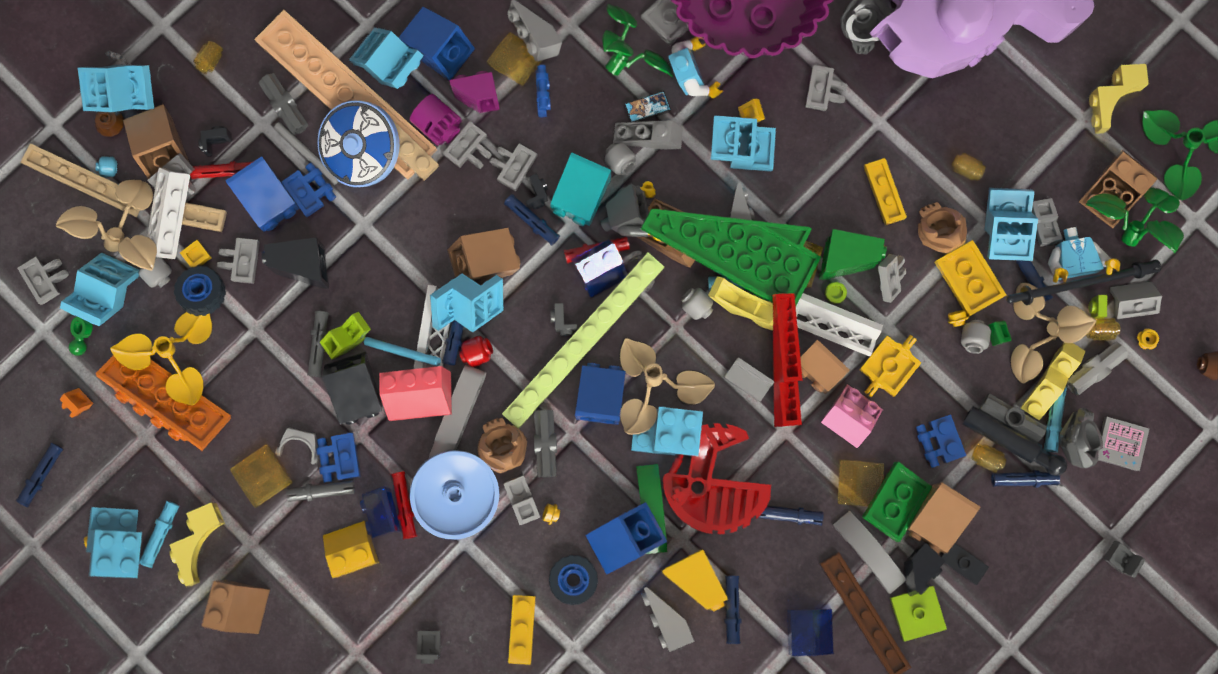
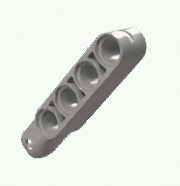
(462, 406)

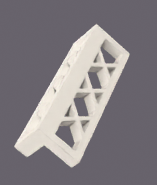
(168, 211)
(837, 320)
(426, 331)

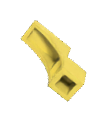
(1103, 99)
(742, 303)
(1053, 380)
(186, 551)

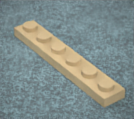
(74, 176)

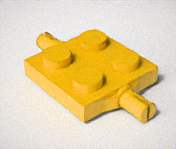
(890, 366)

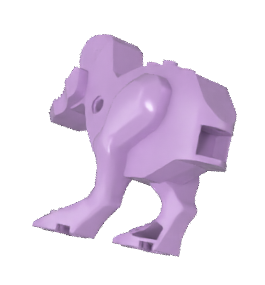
(951, 34)

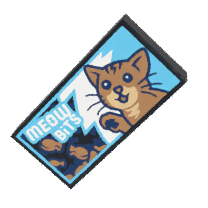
(647, 107)

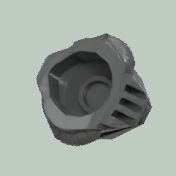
(859, 20)
(1081, 439)

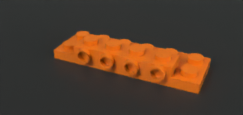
(148, 395)

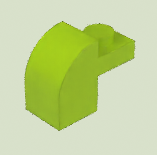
(346, 337)

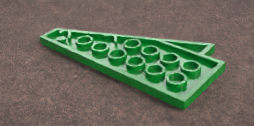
(748, 252)

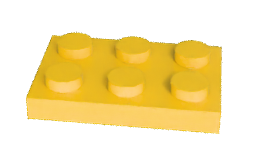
(970, 278)

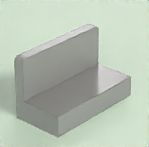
(1136, 300)
(748, 379)

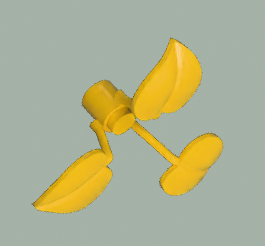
(136, 350)

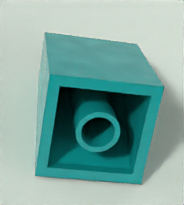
(580, 190)

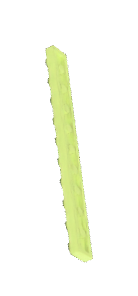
(583, 340)

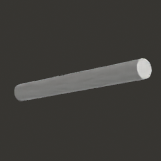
(304, 151)

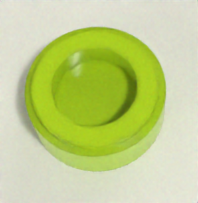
(835, 293)

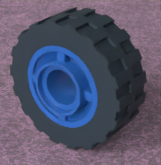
(191, 282)
(573, 565)

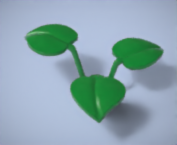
(622, 50)
(1159, 128)
(1164, 231)

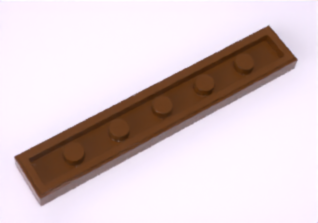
(865, 615)

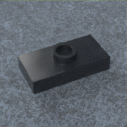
(965, 564)

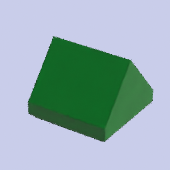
(999, 333)

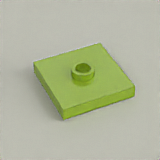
(918, 614)

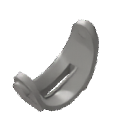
(307, 437)

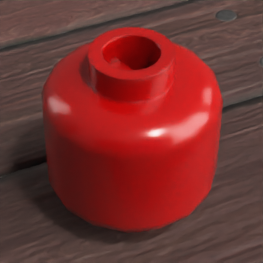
(476, 351)

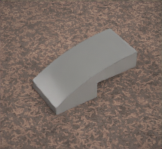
(1047, 227)
(521, 499)

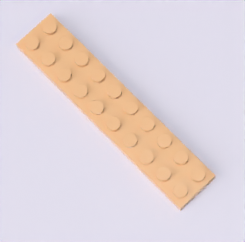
(327, 75)

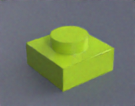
(1098, 307)

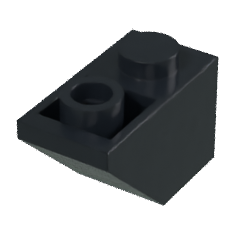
(920, 568)

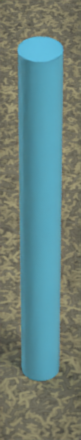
(402, 351)

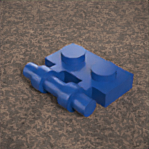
(543, 96)
(302, 192)
(947, 440)
(344, 455)

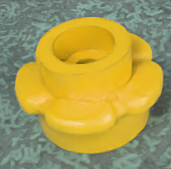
(957, 318)
(1153, 339)
(551, 513)

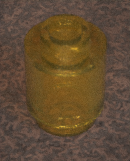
(208, 57)
(968, 166)
(1104, 329)
(988, 458)

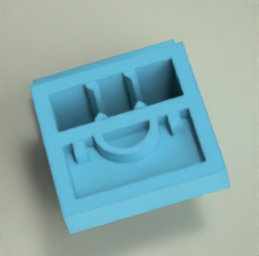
(386, 58)
(116, 88)
(743, 143)
(1011, 224)
(100, 289)
(467, 302)
(673, 433)
(113, 542)

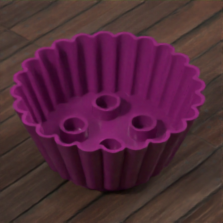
(752, 25)

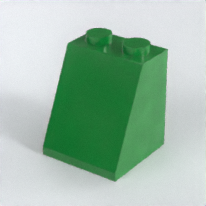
(850, 253)

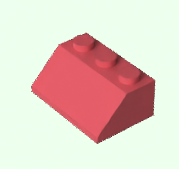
(416, 393)

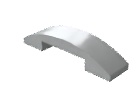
(870, 551)

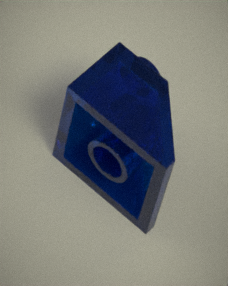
(600, 267)
(380, 512)
(810, 632)

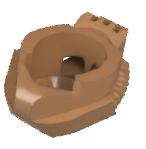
(942, 228)
(502, 446)

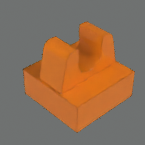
(76, 402)

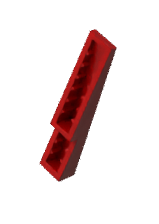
(786, 361)

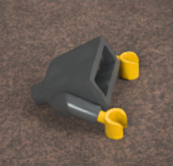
(629, 210)

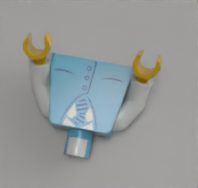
(687, 71)
(1079, 257)

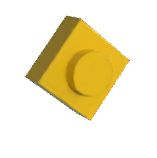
(752, 110)
(195, 254)

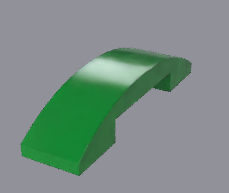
(651, 493)

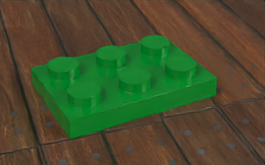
(897, 501)

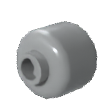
(620, 159)
(158, 275)
(697, 303)
(975, 336)

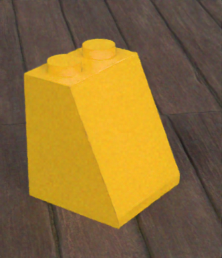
(698, 580)

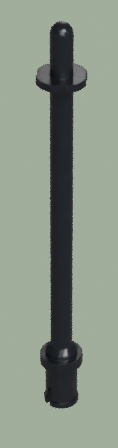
(1137, 270)

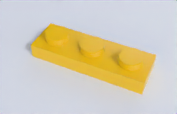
(885, 191)
(522, 629)

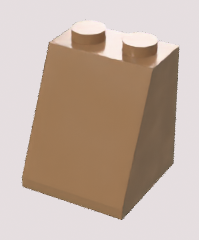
(153, 139)
(484, 255)
(942, 518)
(235, 607)

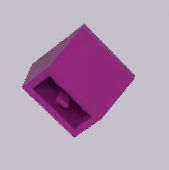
(476, 91)

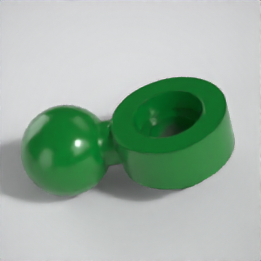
(80, 329)

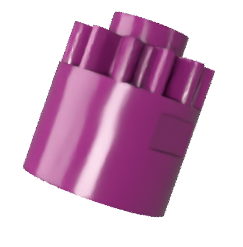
(436, 120)

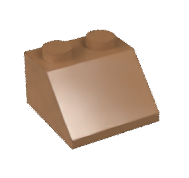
(822, 367)

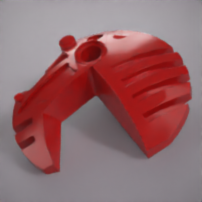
(722, 502)

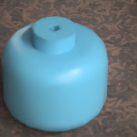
(107, 166)

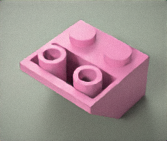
(852, 416)

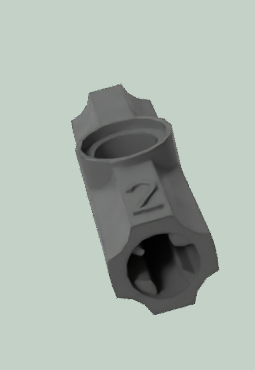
(283, 104)
(1024, 423)
(545, 443)

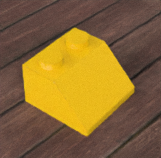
(349, 550)

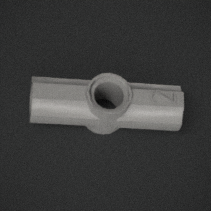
(1096, 368)

